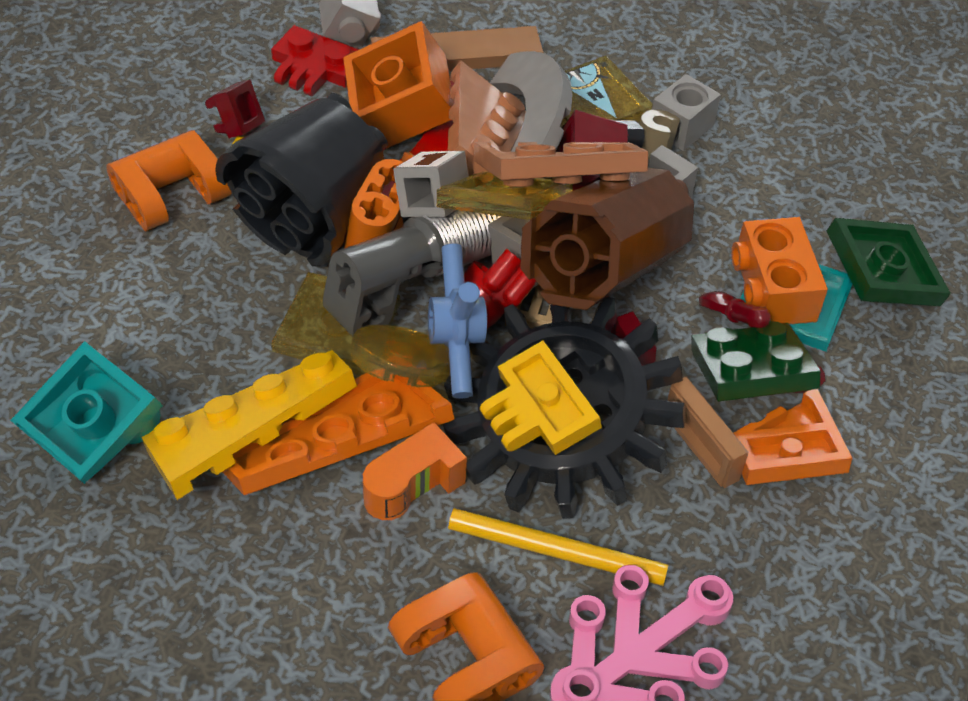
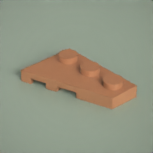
(534, 160)

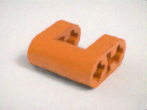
(144, 172)
(371, 210)
(473, 610)

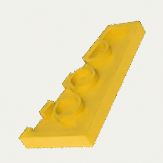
(227, 423)

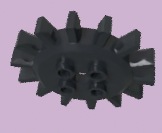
(610, 382)

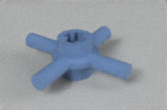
(457, 319)

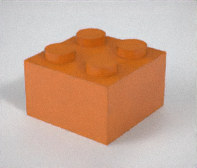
(400, 84)

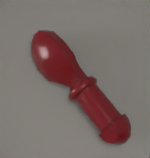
(736, 309)

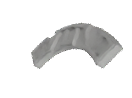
(545, 93)

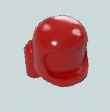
(500, 284)

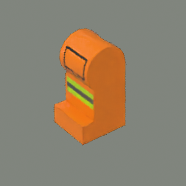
(411, 471)

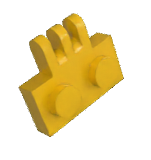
(539, 403)

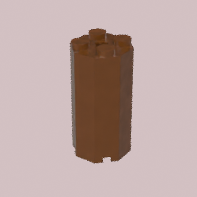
(606, 236)

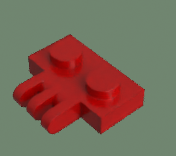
(309, 60)

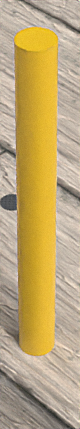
(553, 545)

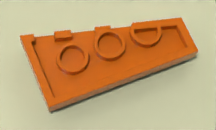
(351, 425)

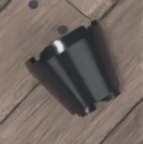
(302, 176)

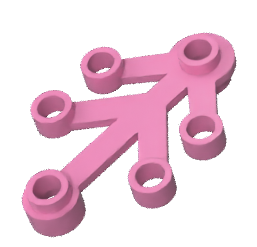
(639, 652)

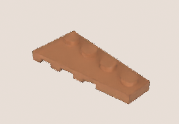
(481, 115)

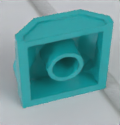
(88, 413)

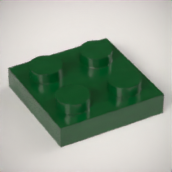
(887, 262)
(754, 361)

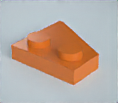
(794, 443)

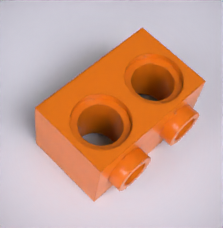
(780, 269)

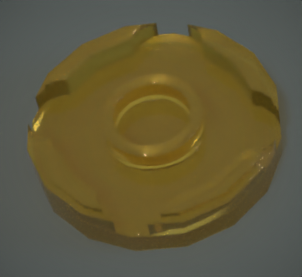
(401, 352)

